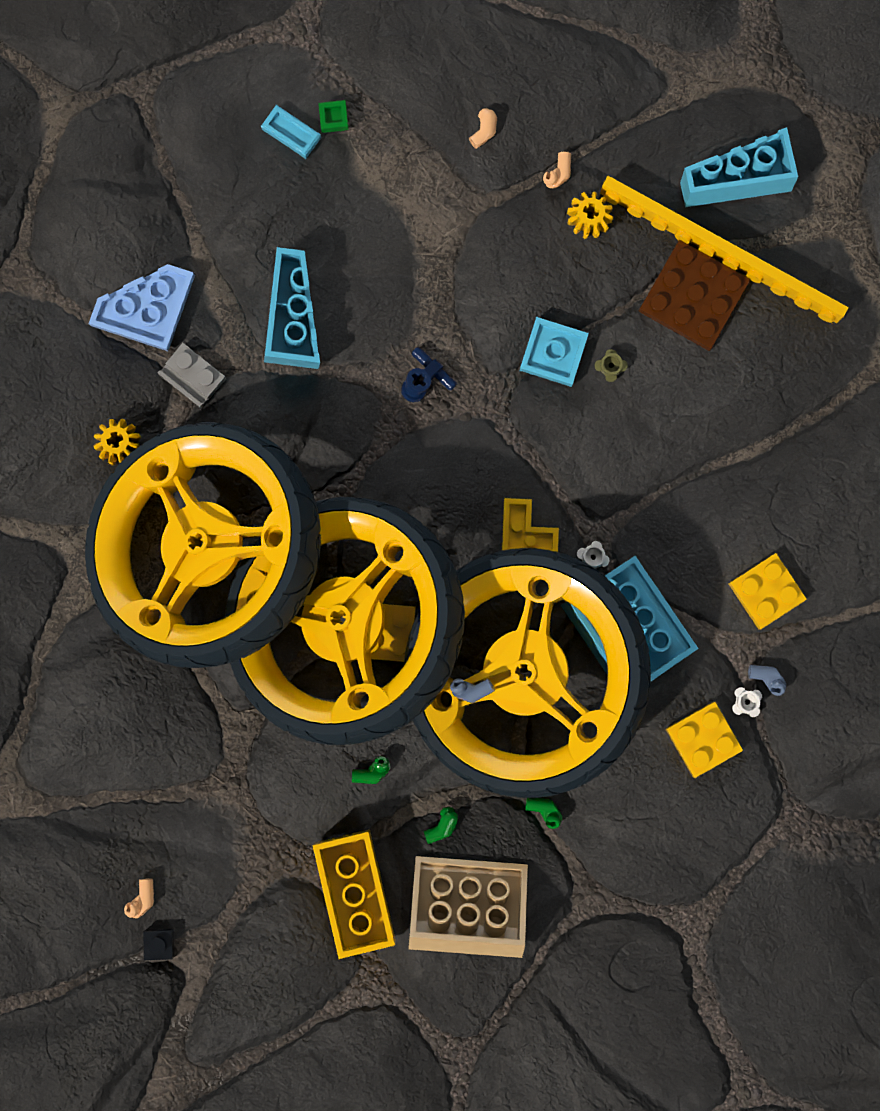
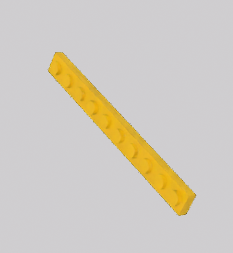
(730, 254)

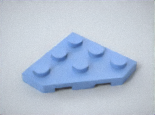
(146, 307)

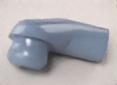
(770, 676)
(470, 692)

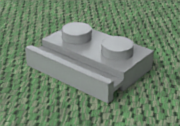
(192, 375)

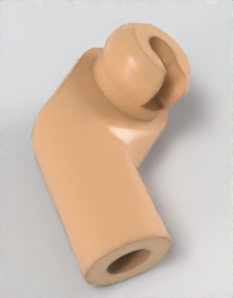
(487, 128)
(561, 173)
(143, 901)

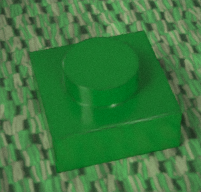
(333, 116)

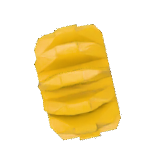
(600, 215)
(109, 436)

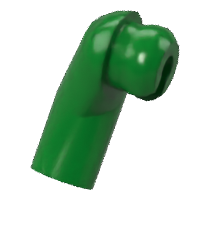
(374, 773)

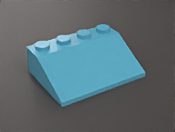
(663, 631)

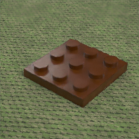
(694, 295)

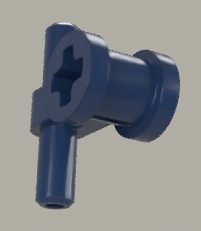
(423, 377)

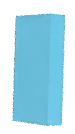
(291, 131)

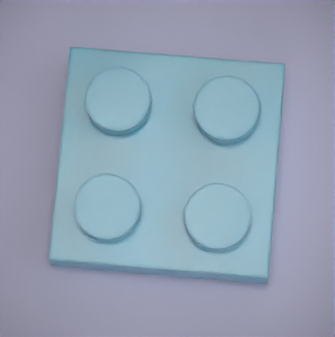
(554, 351)

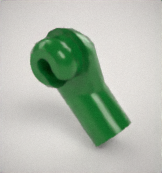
(547, 809)
(445, 827)

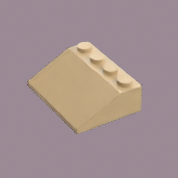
(469, 907)

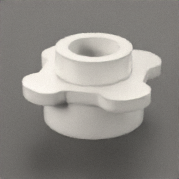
(594, 549)
(740, 706)

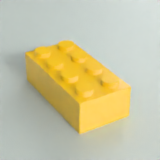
(354, 894)

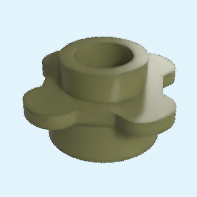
(611, 373)

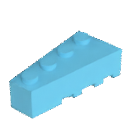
(742, 173)
(291, 322)

